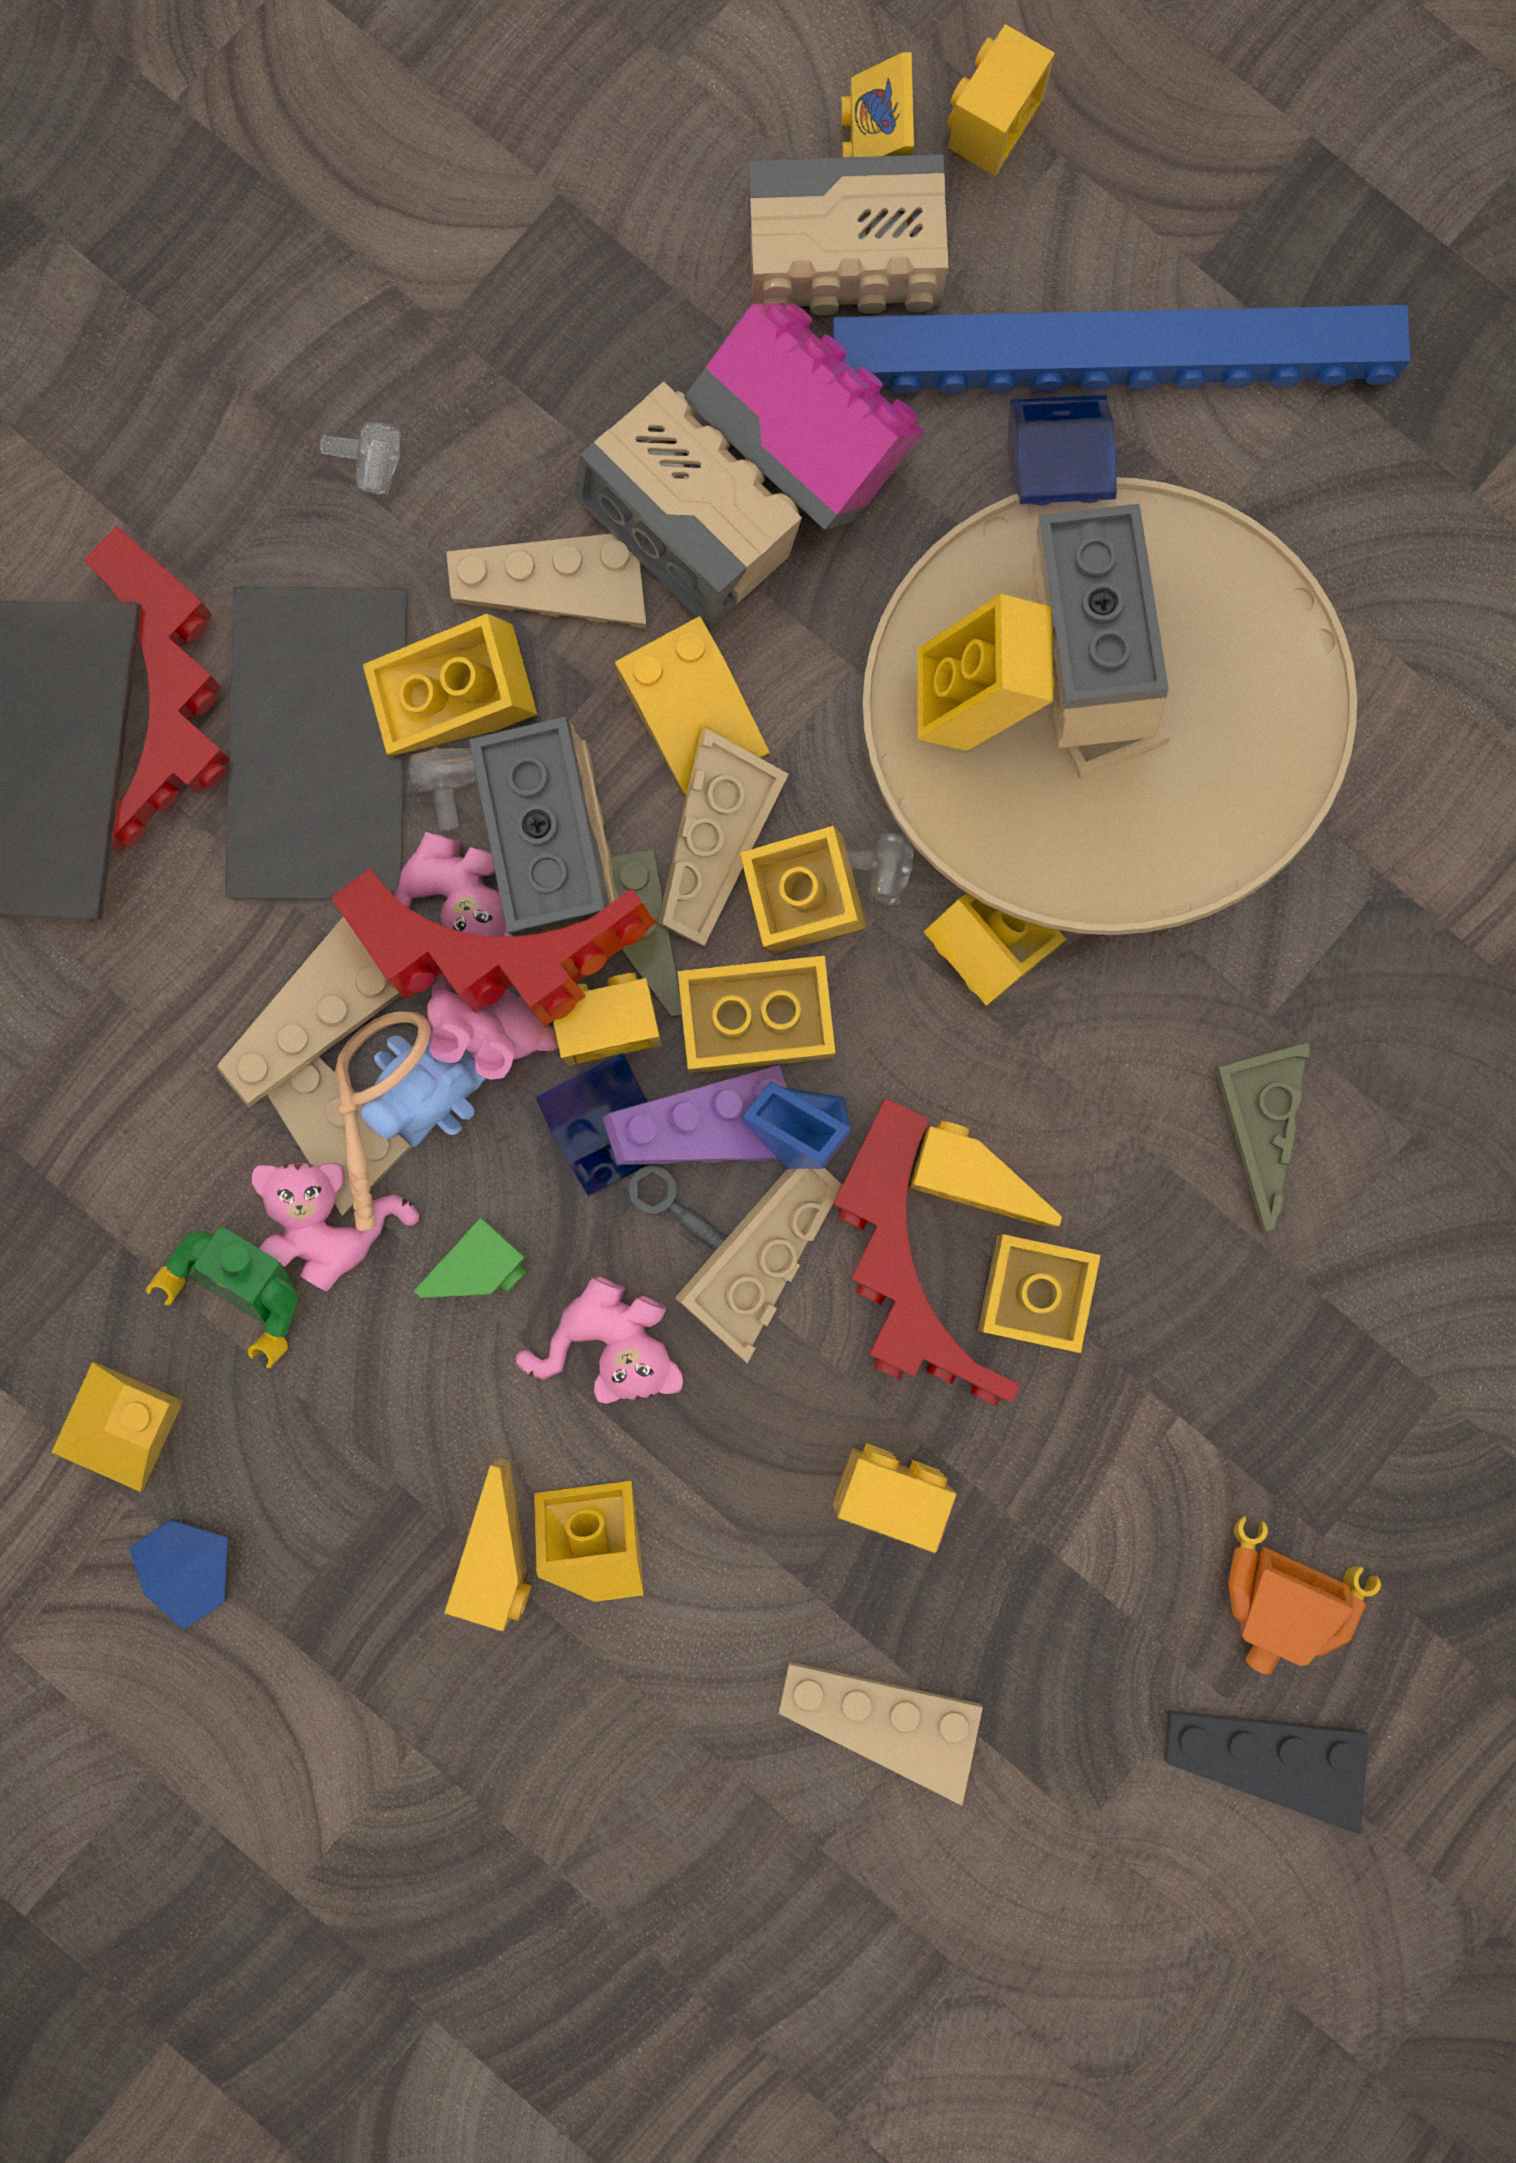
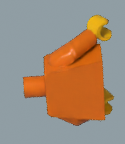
(1289, 1606)

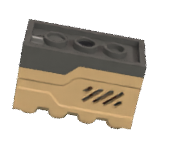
(849, 232)
(686, 504)
(1103, 624)
(544, 826)

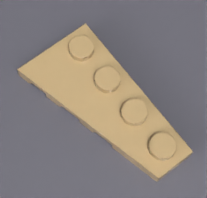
(314, 1011)

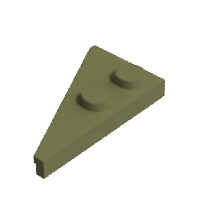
(653, 952)
(1262, 1111)

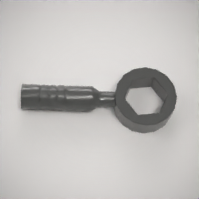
(686, 1216)

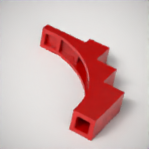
(177, 685)
(482, 967)
(877, 1195)

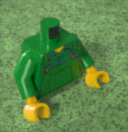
(239, 1276)

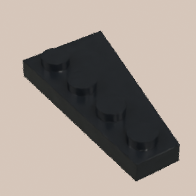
(1282, 1762)

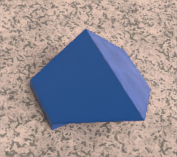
(799, 1125)
(182, 1570)

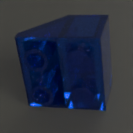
(1062, 449)
(576, 1120)

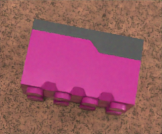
(804, 413)

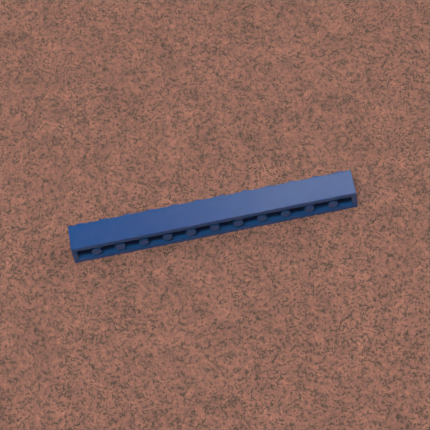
(1129, 348)

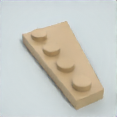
(557, 577)
(720, 818)
(310, 1112)
(748, 1271)
(896, 1726)

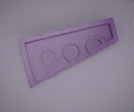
(693, 1124)

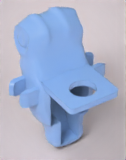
(422, 1096)

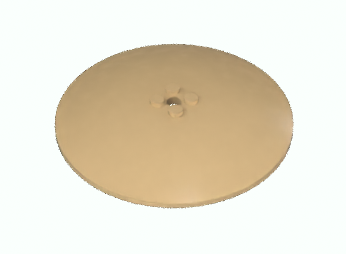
(1137, 826)

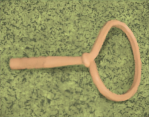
(349, 1103)

